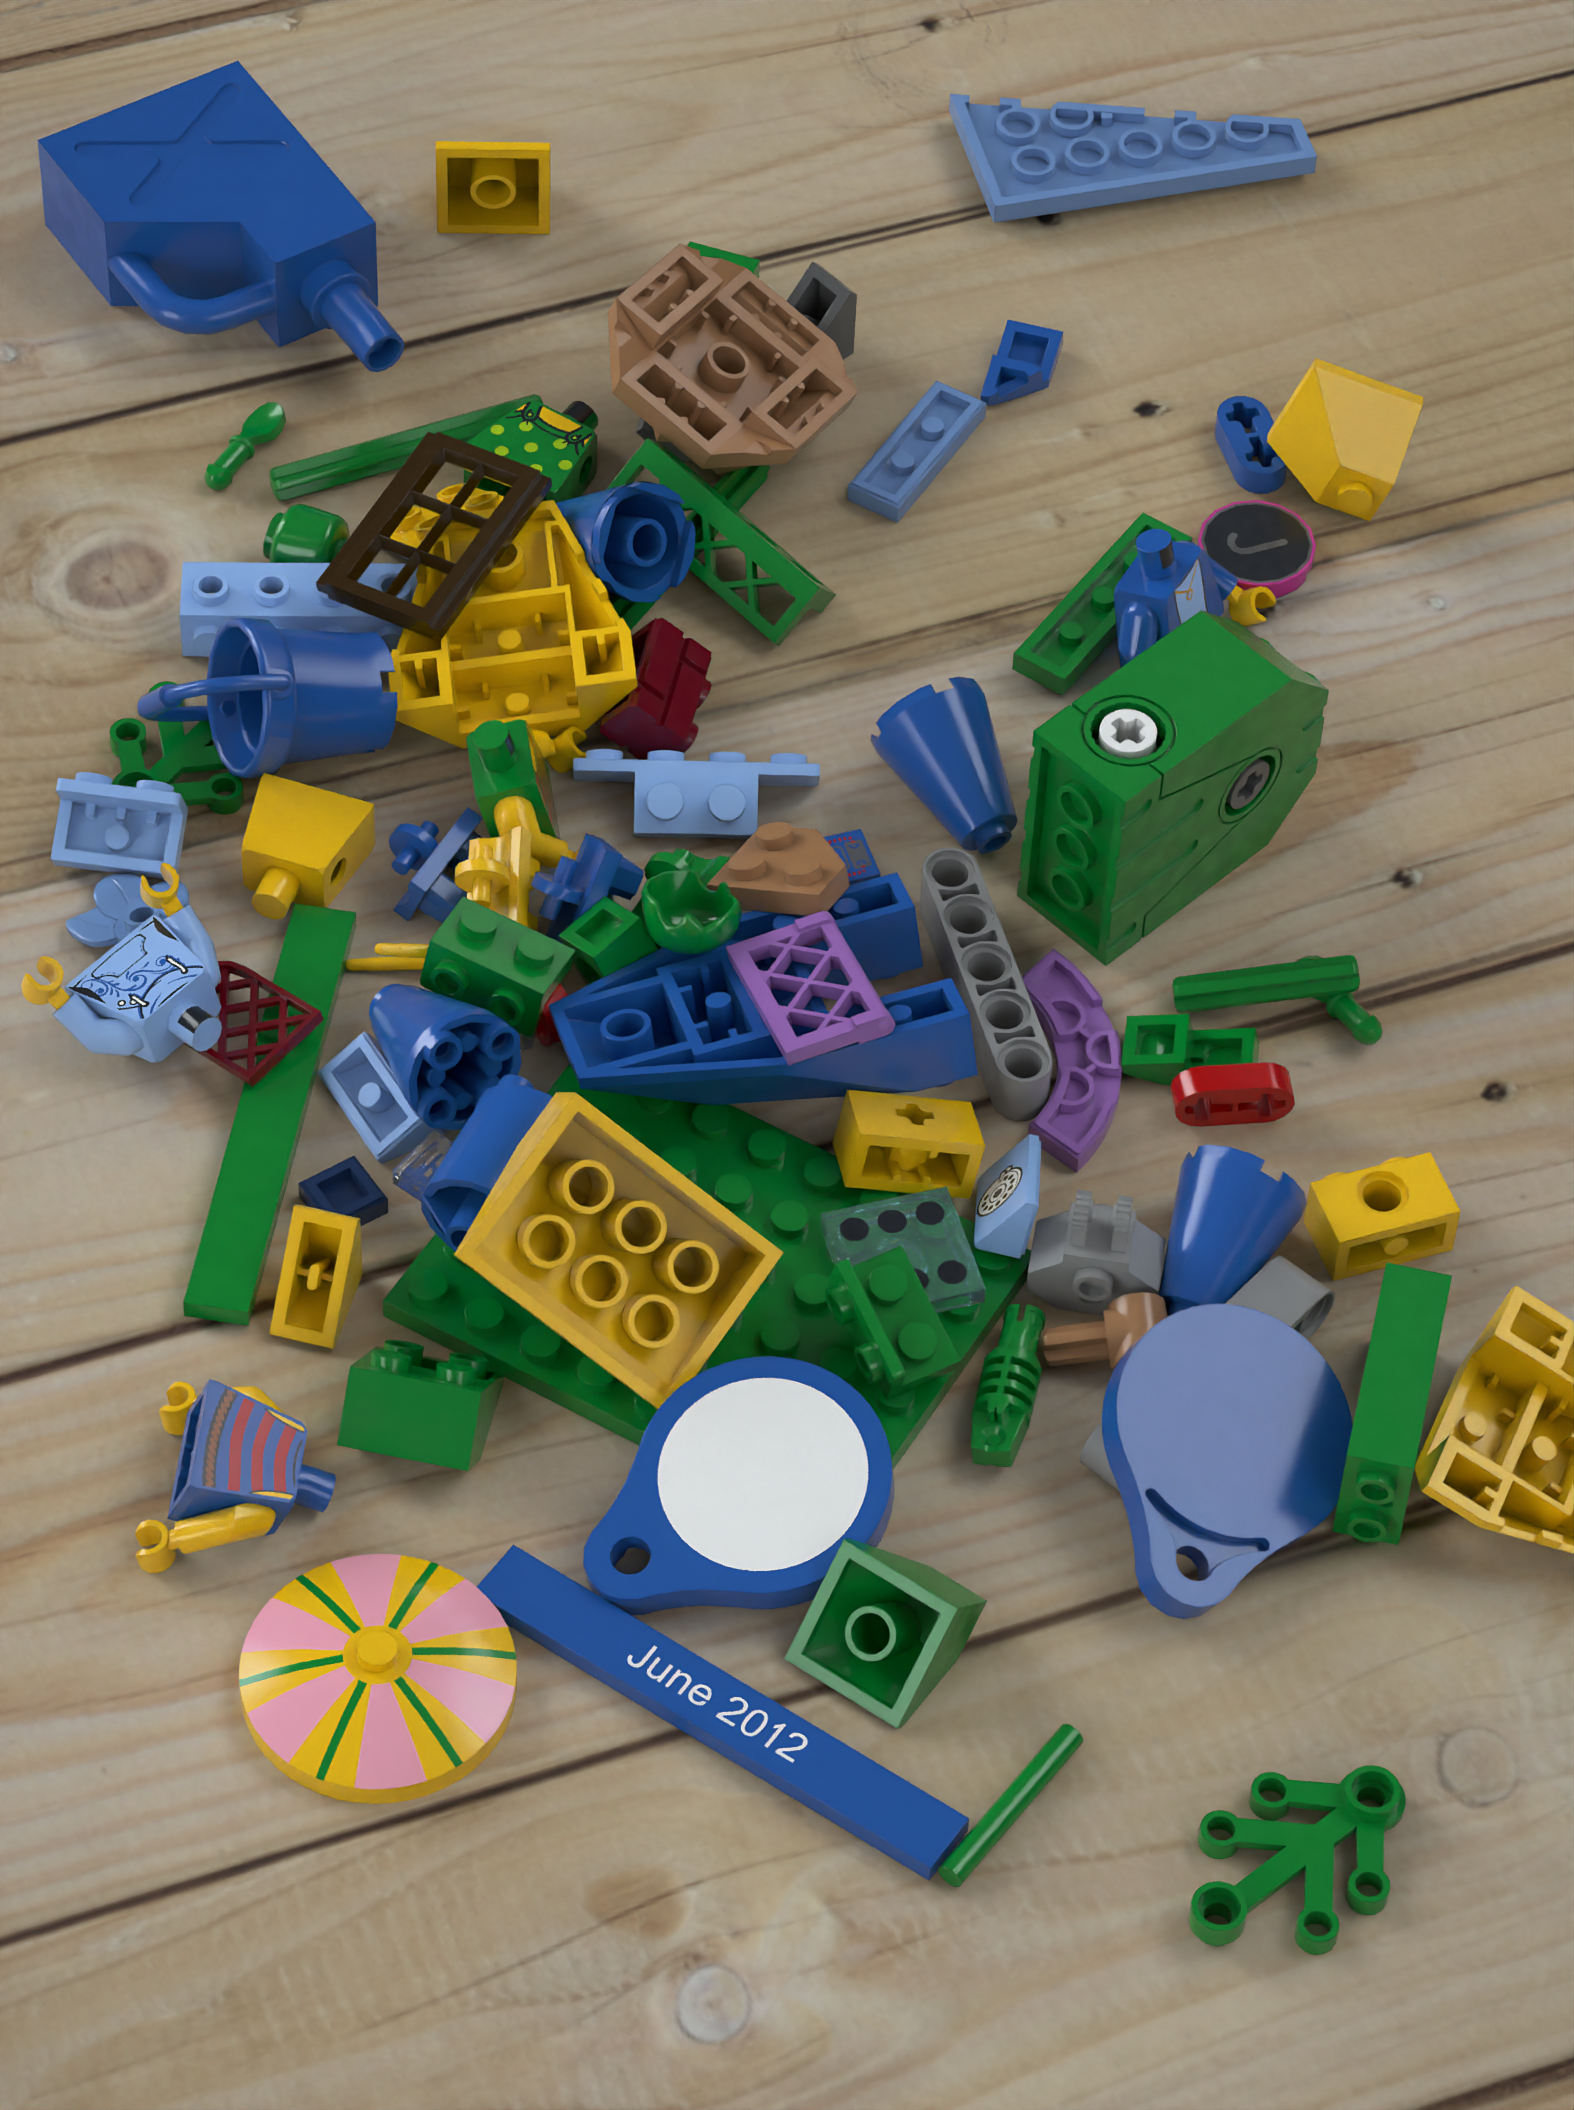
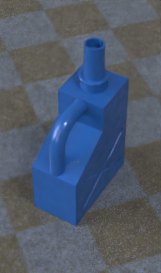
(216, 218)

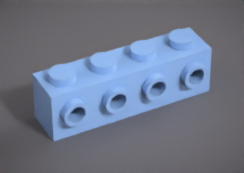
(244, 591)

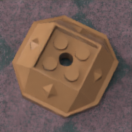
(723, 364)

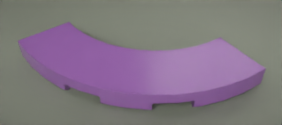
(1085, 1058)

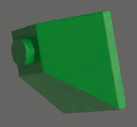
(884, 1630)

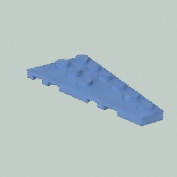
(1109, 154)

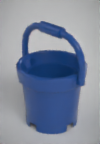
(285, 696)

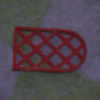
(276, 1051)

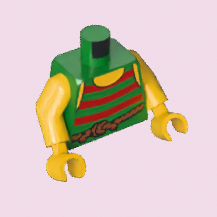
(515, 781)

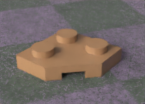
(784, 871)

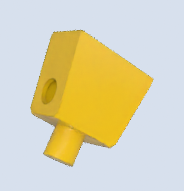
(302, 844)

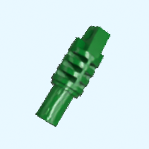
(1007, 1389)

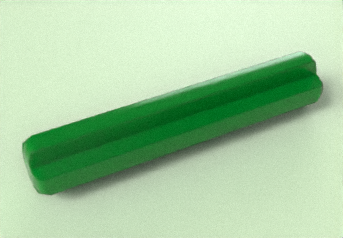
(1266, 984)

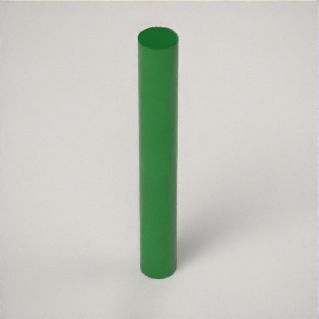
(1010, 1805)

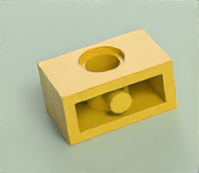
(1381, 1215)

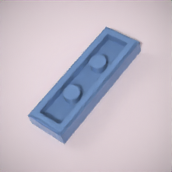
(916, 451)

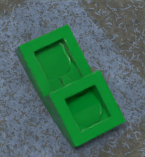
(1165, 1045)

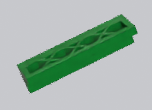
(740, 534)

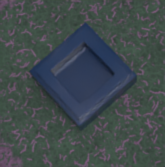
(345, 1191)

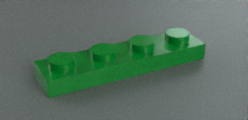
(1085, 618)

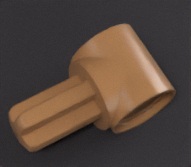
(1123, 1324)

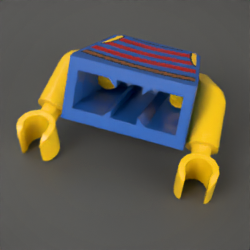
(233, 1472)

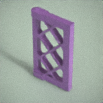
(833, 1029)

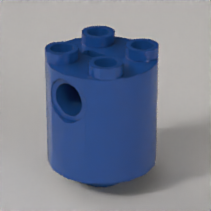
(480, 1156)

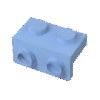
(118, 825)

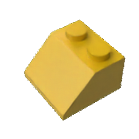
(493, 187)

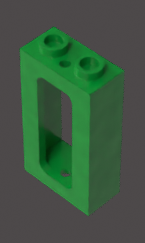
(1392, 1404)

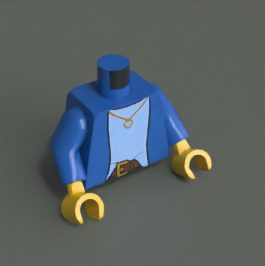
(1171, 585)

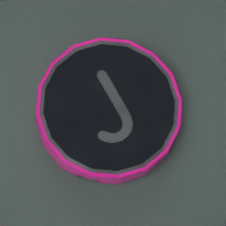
(1260, 545)

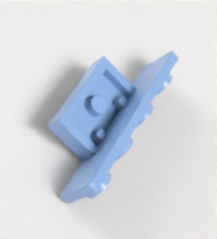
(695, 796)

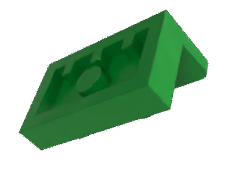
(891, 1321)

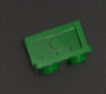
(495, 964)

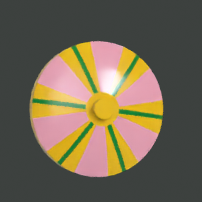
(378, 1678)

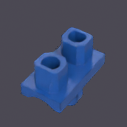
(418, 850)
(585, 881)

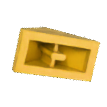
(317, 1276)

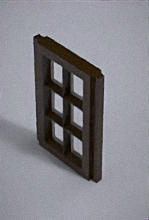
(474, 565)

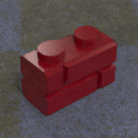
(668, 692)

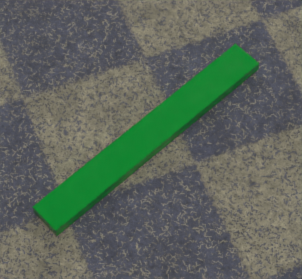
(268, 1126)

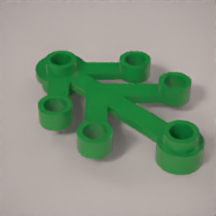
(180, 755)
(1301, 1849)

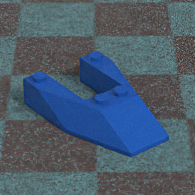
(693, 1034)

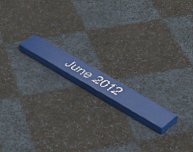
(724, 1713)

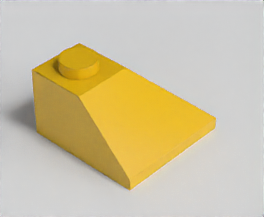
(1345, 437)

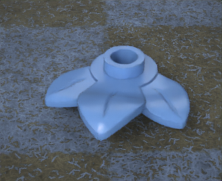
(117, 910)

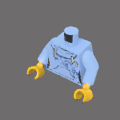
(146, 989)

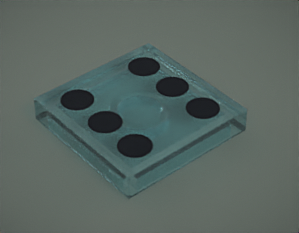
(929, 1234)

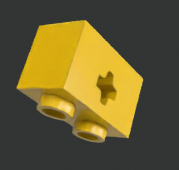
(908, 1143)

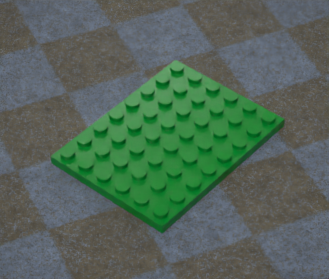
(773, 1187)

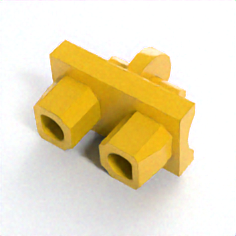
(501, 875)

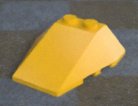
(525, 647)
(1508, 1428)

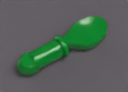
(258, 428)
(1364, 1027)

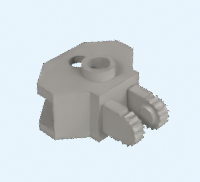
(1093, 1256)

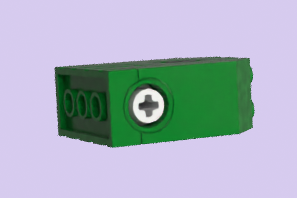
(1165, 781)

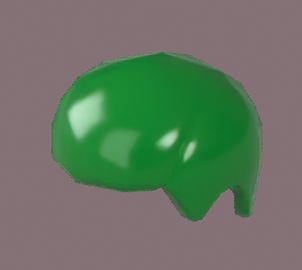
(688, 915)

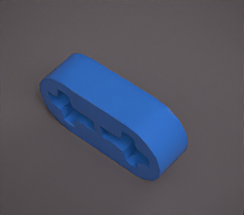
(1240, 446)

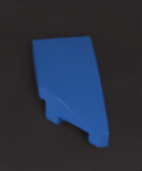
(1022, 362)

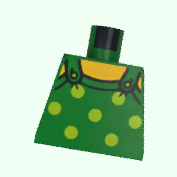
(546, 440)

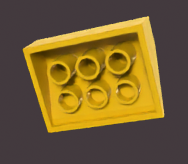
(615, 1249)

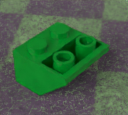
(420, 1405)

